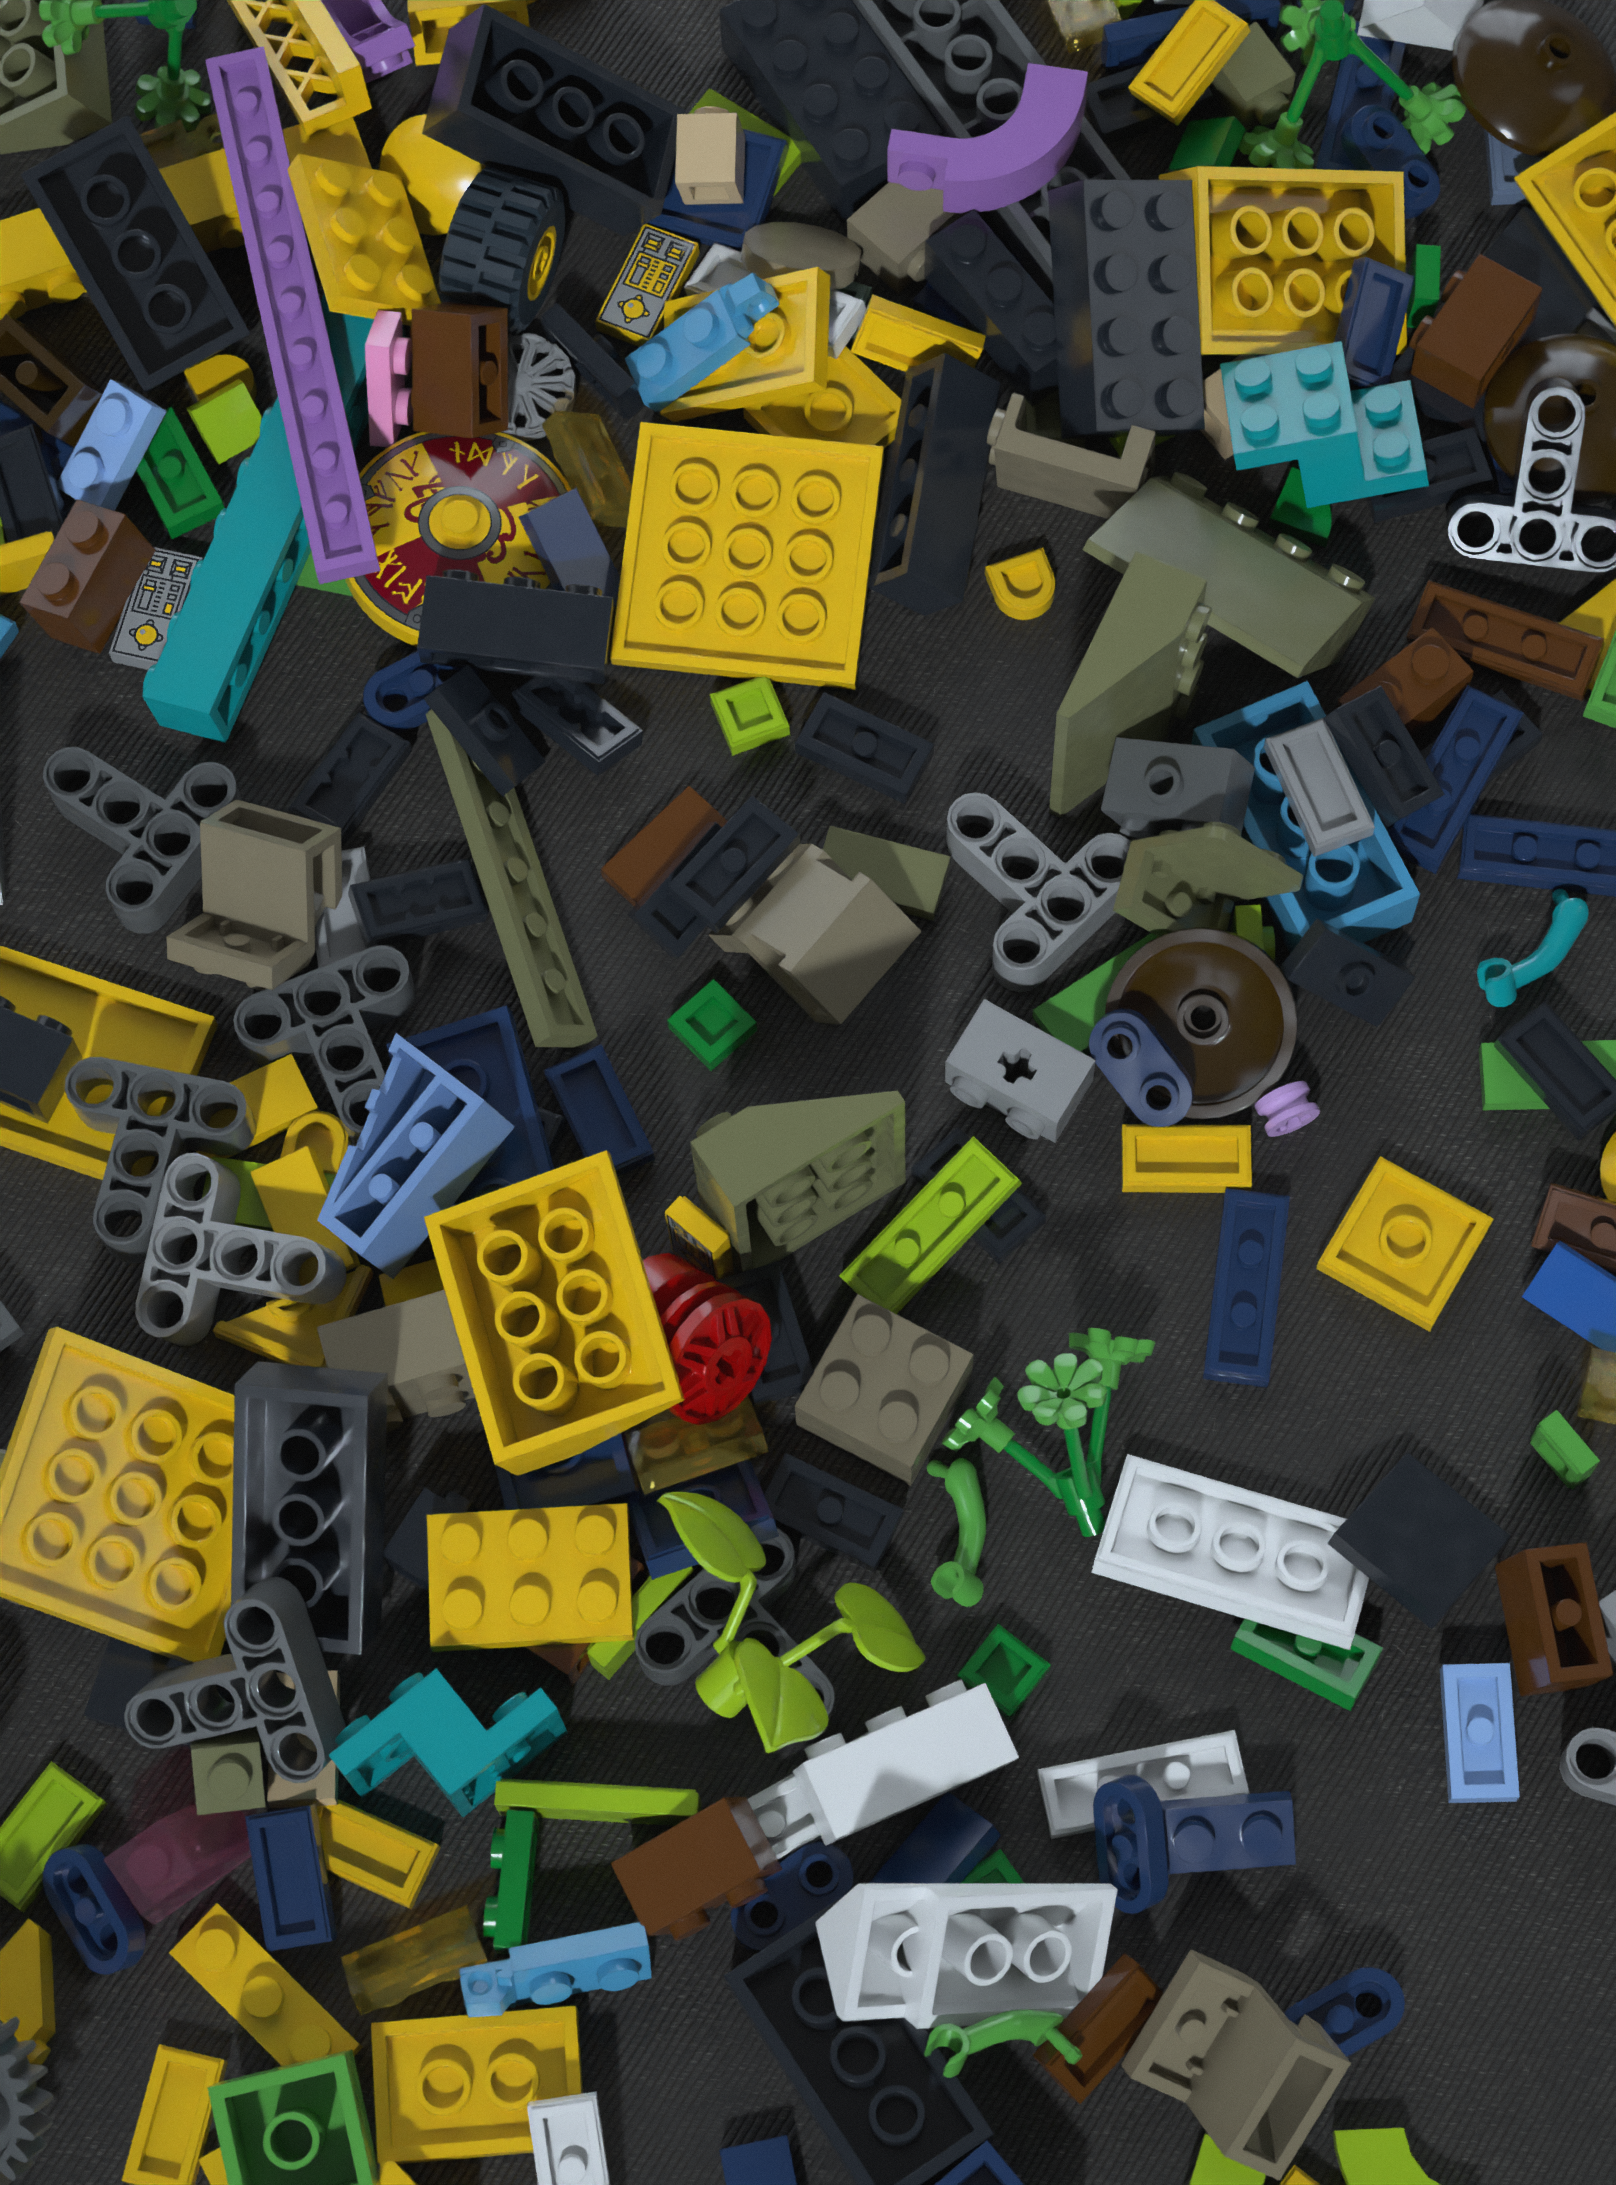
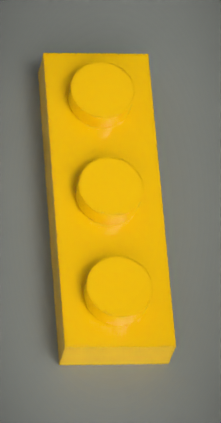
(259, 1991)

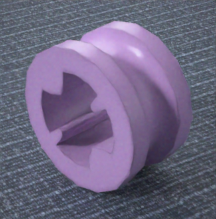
(1287, 1108)

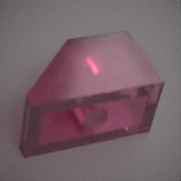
(179, 1859)

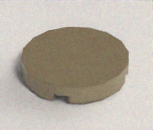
(793, 247)

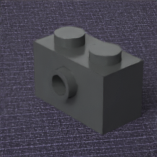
(1175, 787)

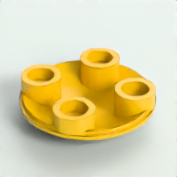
(430, 174)

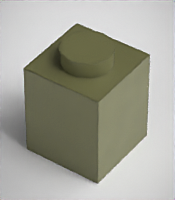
(1255, 81)
(228, 1772)

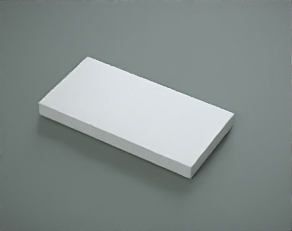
(1230, 1552)

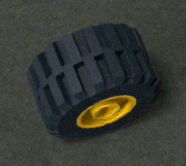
(503, 245)

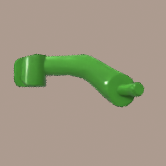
(958, 1577)
(1008, 2025)

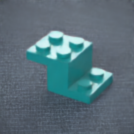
(1304, 411)
(447, 1740)

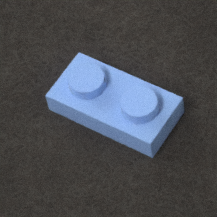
(111, 446)
(1479, 1733)

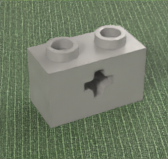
(1001, 1045)

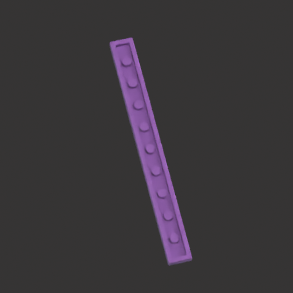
(292, 318)

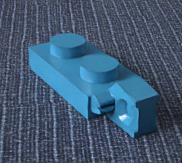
(700, 341)
(558, 1968)

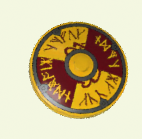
(449, 507)

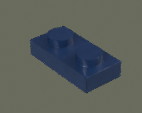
(1229, 1832)

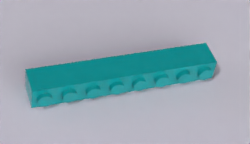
(249, 567)

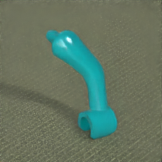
(1502, 979)

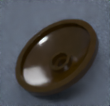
(1533, 74)
(1589, 367)
(1253, 1005)

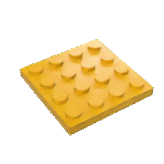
(747, 555)
(120, 1499)

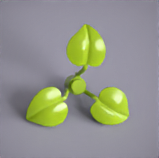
(745, 1671)

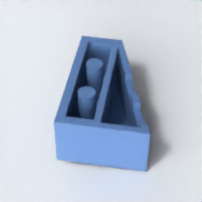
(411, 1159)

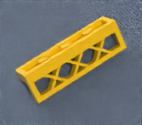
(320, 42)

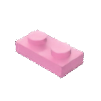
(387, 362)

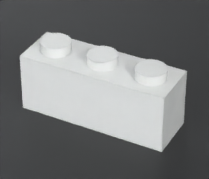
(903, 1760)

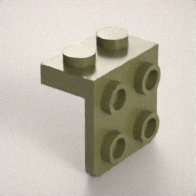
(1197, 877)

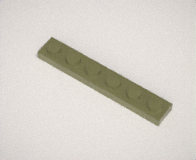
(517, 900)

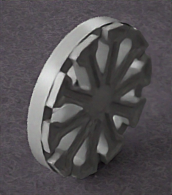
(530, 383)

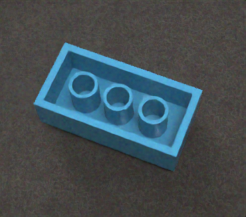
(1353, 887)

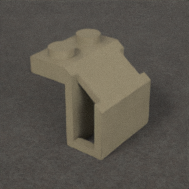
(261, 894)
(820, 933)
(1237, 2063)

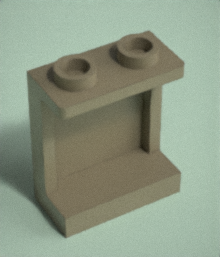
(1063, 471)

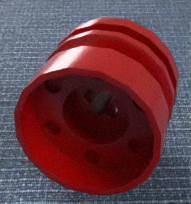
(712, 1335)

